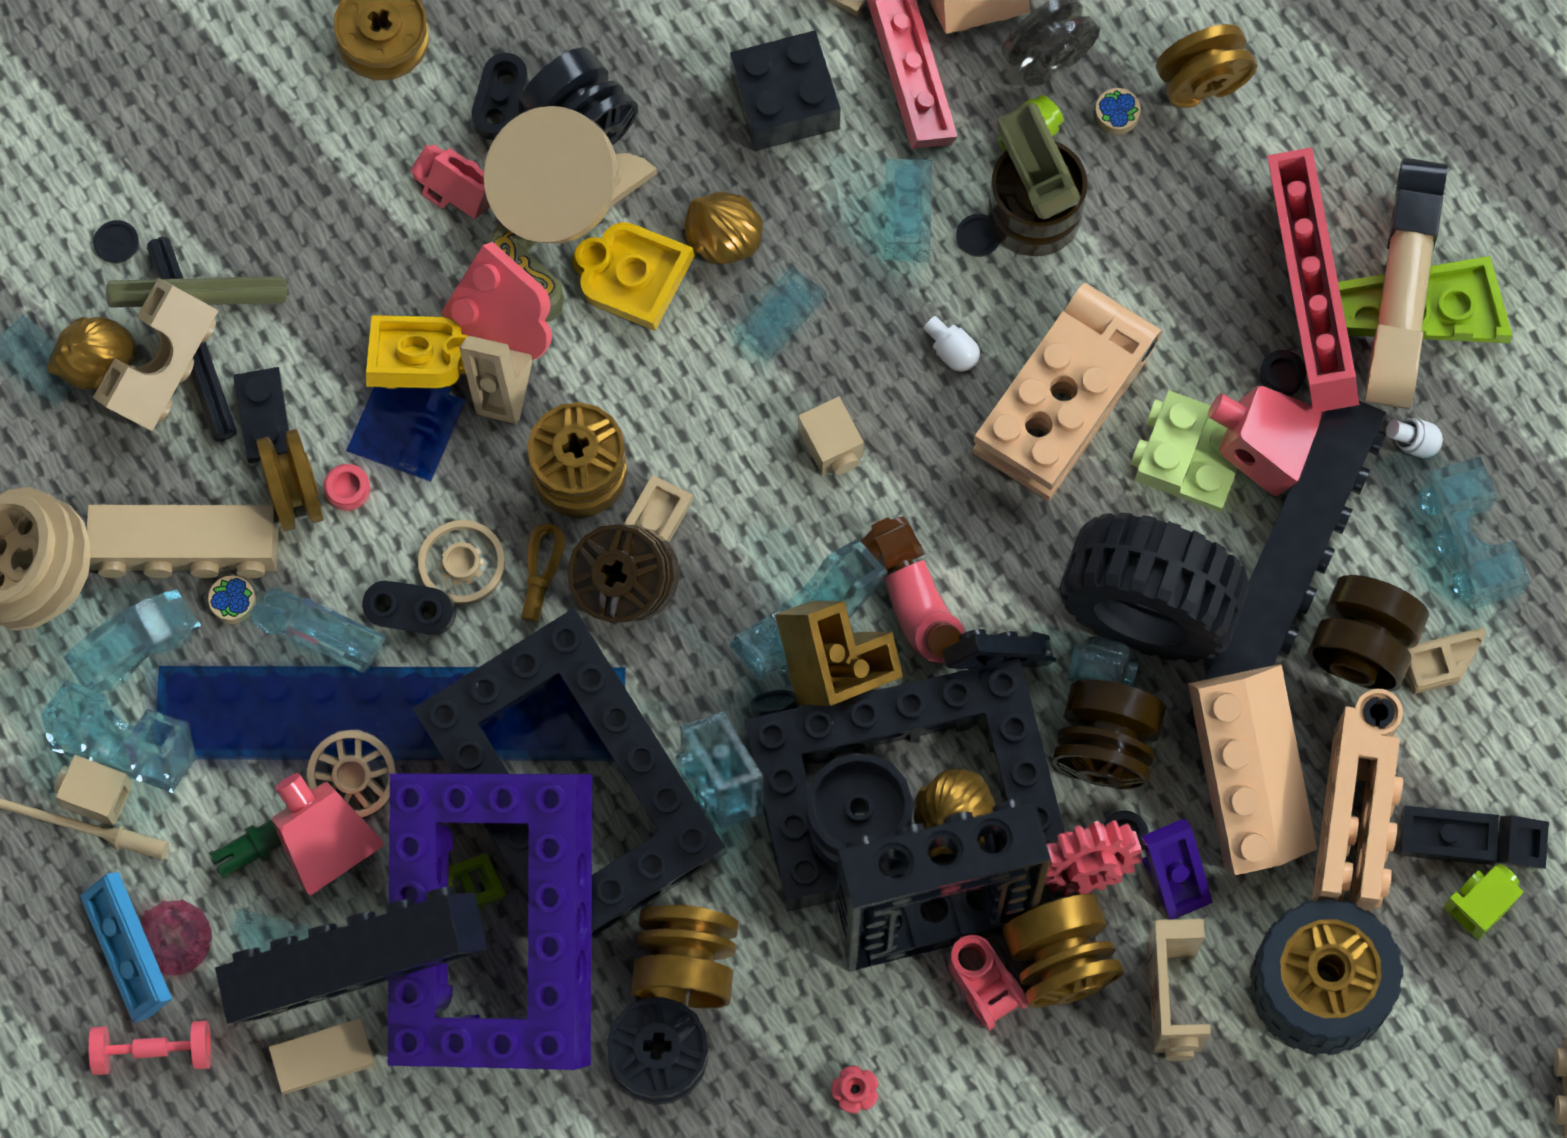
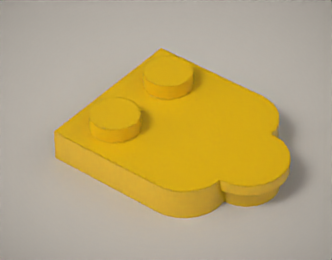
(632, 272)
(414, 352)

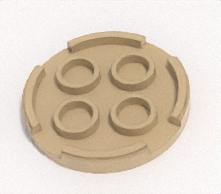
(550, 175)

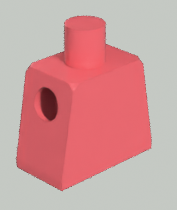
(1266, 436)
(320, 833)

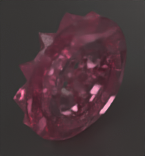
(196, 936)

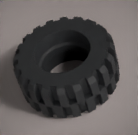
(1154, 587)

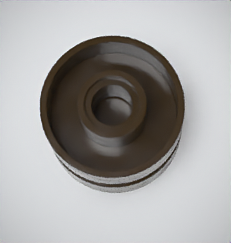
(1015, 219)
(1368, 632)

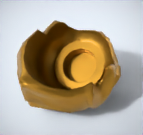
(723, 227)
(88, 349)
(950, 794)

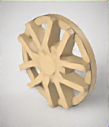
(352, 771)

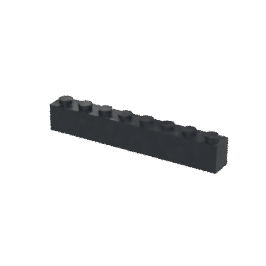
(1301, 538)

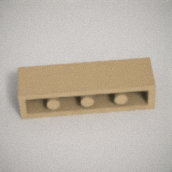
(183, 539)

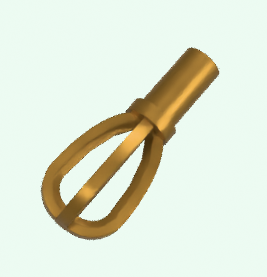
(538, 585)

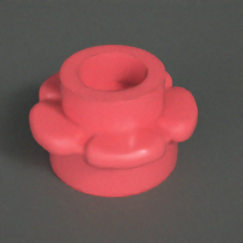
(842, 1089)

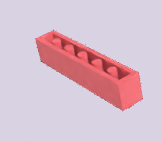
(1313, 280)

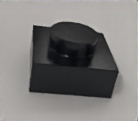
(1522, 842)

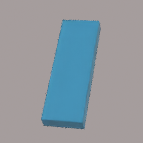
(125, 947)

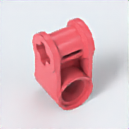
(987, 983)

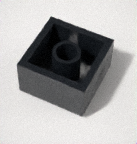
(785, 90)

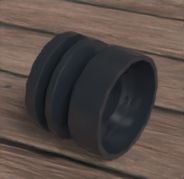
(582, 84)

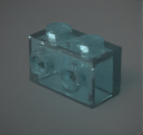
(720, 770)

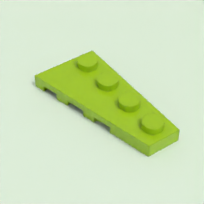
(1459, 304)

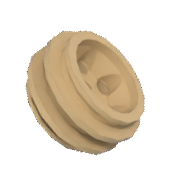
(41, 557)

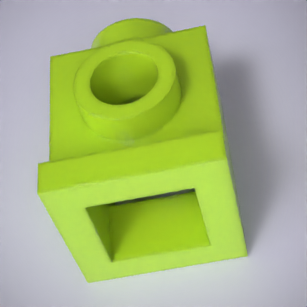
(1485, 899)

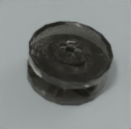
(1050, 39)

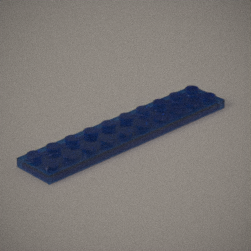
(294, 708)

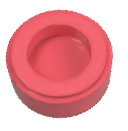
(347, 487)

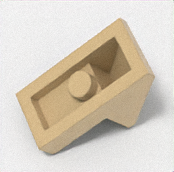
(496, 378)

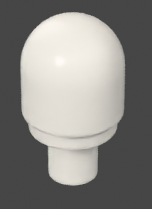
(953, 345)
(1416, 436)

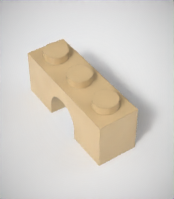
(146, 390)

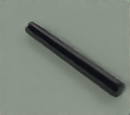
(203, 371)

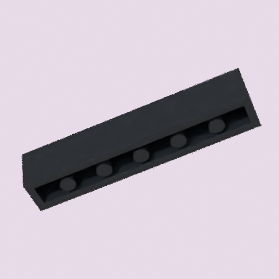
(352, 956)

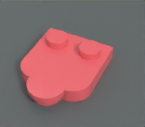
(501, 303)

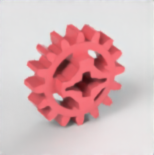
(1092, 858)

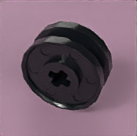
(639, 1029)

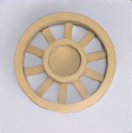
(462, 560)

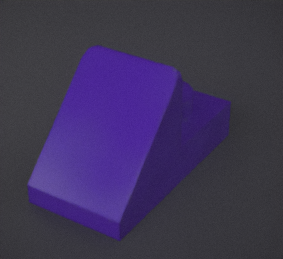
(1176, 869)

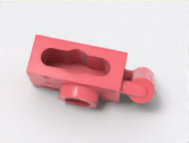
(451, 177)

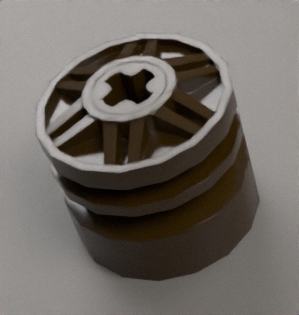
(647, 562)
(1109, 734)

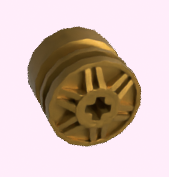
(577, 484)
(1059, 940)
(685, 945)

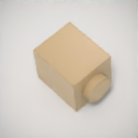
(831, 437)
(92, 790)

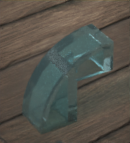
(124, 641)

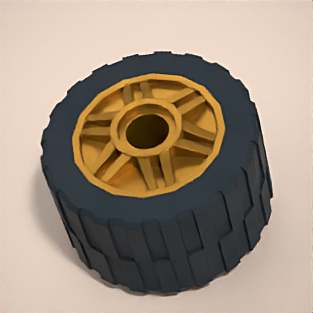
(1320, 1013)

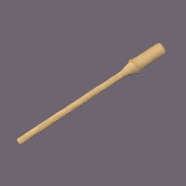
(117, 836)

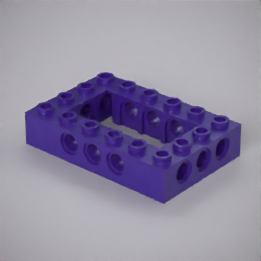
(558, 919)

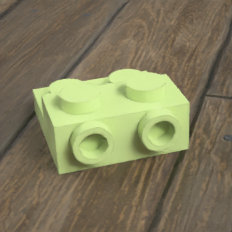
(1185, 453)

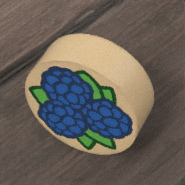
(1117, 111)
(231, 599)

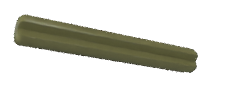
(209, 290)

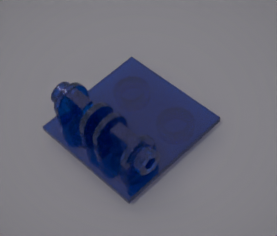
(407, 428)

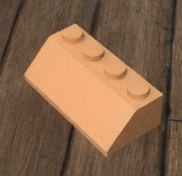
(1253, 769)

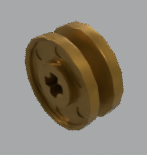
(381, 53)
(1206, 65)
(290, 480)

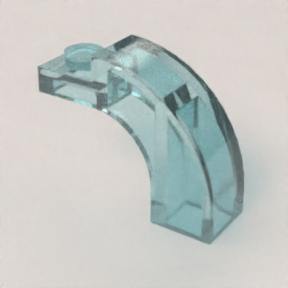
(844, 575)

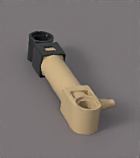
(1406, 280)

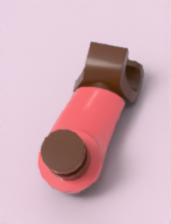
(912, 592)

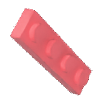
(913, 73)

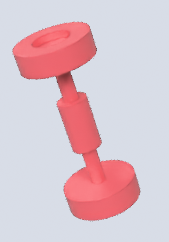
(149, 1047)

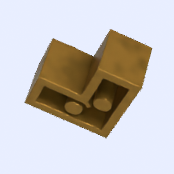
(828, 659)

